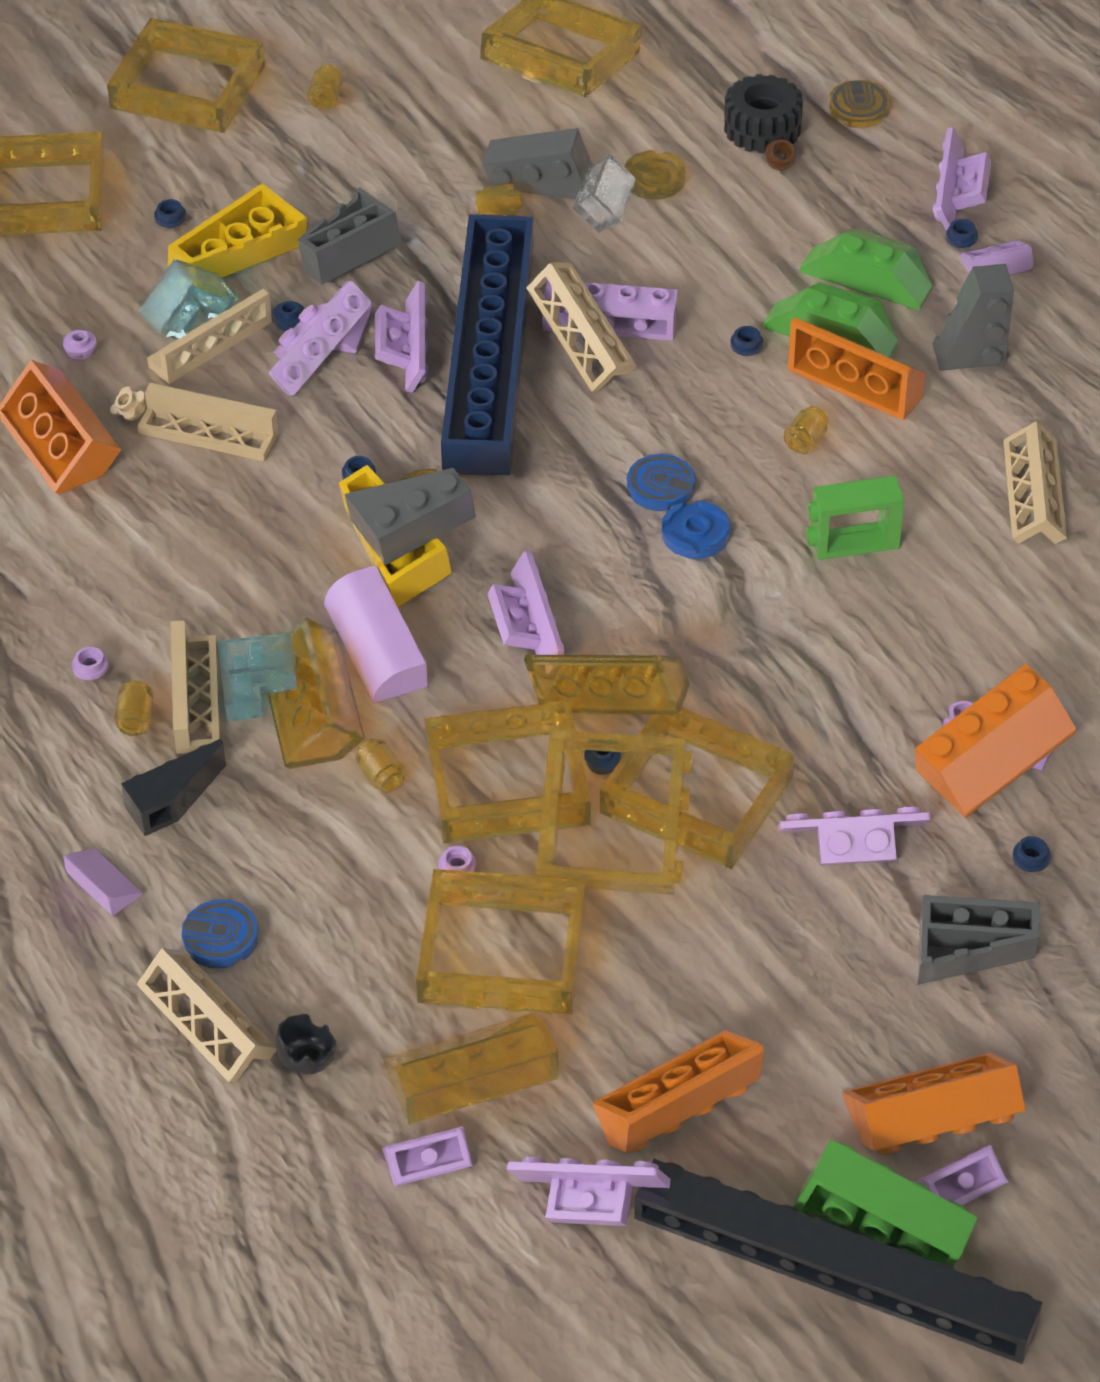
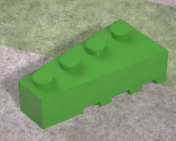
(884, 1205)

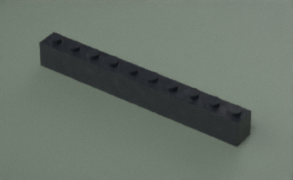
(841, 1262)

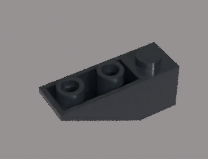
(171, 789)

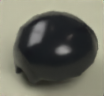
(304, 1045)

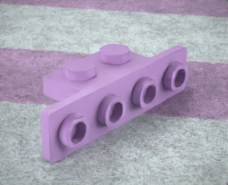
(961, 180)
(316, 336)
(402, 337)
(524, 610)
(855, 839)
(589, 1192)

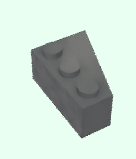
(539, 163)
(349, 238)
(980, 322)
(410, 512)
(974, 935)

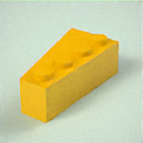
(242, 234)
(415, 570)

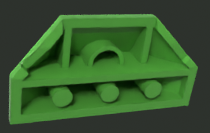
(871, 266)
(838, 311)

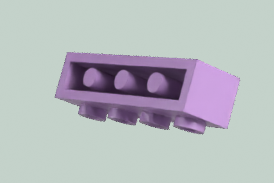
(630, 310)

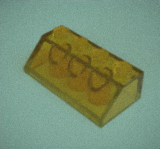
(610, 683)
(321, 715)
(473, 1067)

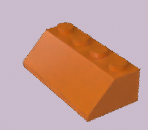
(854, 369)
(57, 428)
(994, 741)
(679, 1090)
(935, 1102)

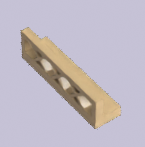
(587, 317)
(212, 337)
(212, 417)
(1043, 480)
(182, 686)
(215, 1005)

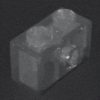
(604, 193)

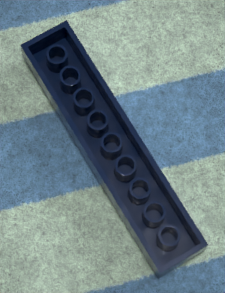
(488, 345)

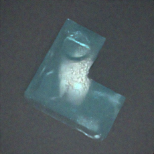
(184, 295)
(253, 668)

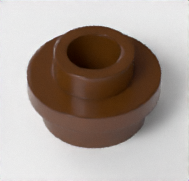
(783, 147)

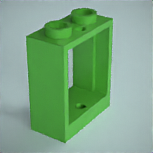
(850, 498)

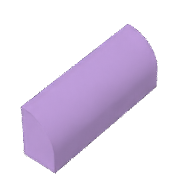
(375, 635)

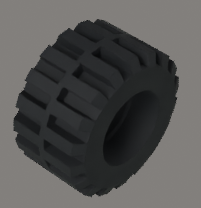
(762, 111)

